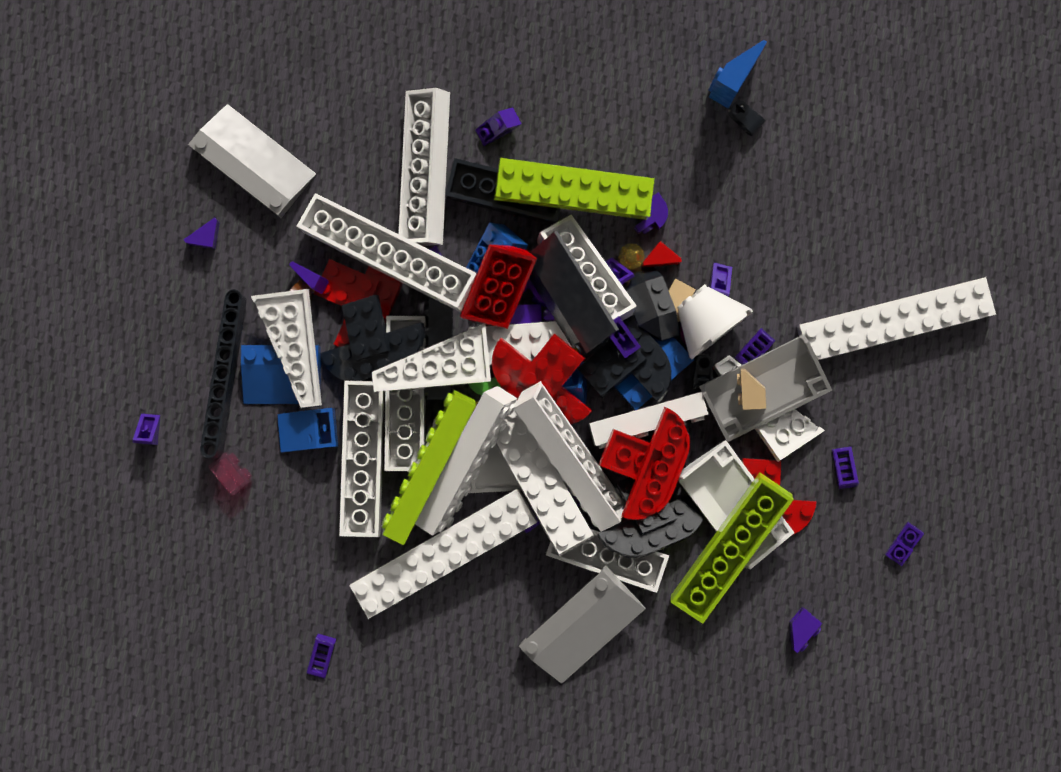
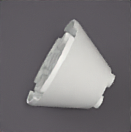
(708, 317)

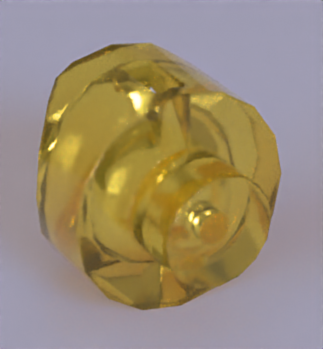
(631, 256)

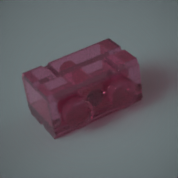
(230, 473)

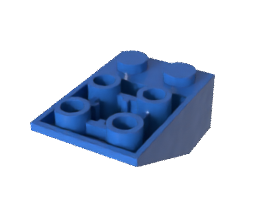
(494, 235)
(307, 430)

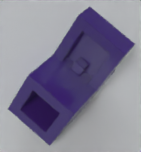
(657, 217)

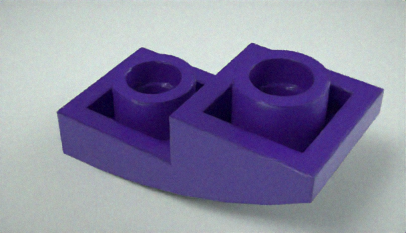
(527, 314)
(904, 543)

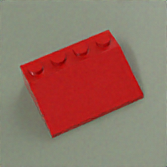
(498, 285)

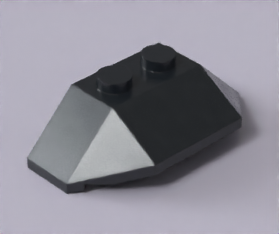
(655, 307)

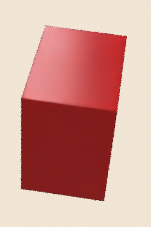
(661, 256)

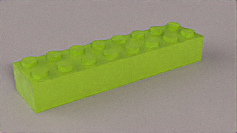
(574, 188)
(429, 466)
(731, 547)

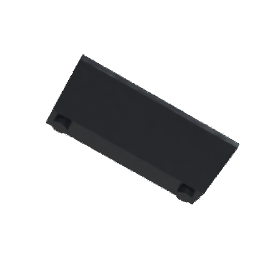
(570, 297)

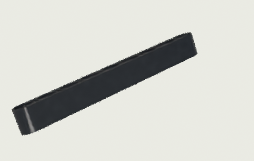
(226, 383)

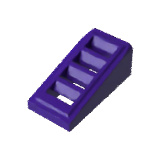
(314, 280)
(765, 336)
(846, 484)
(322, 639)

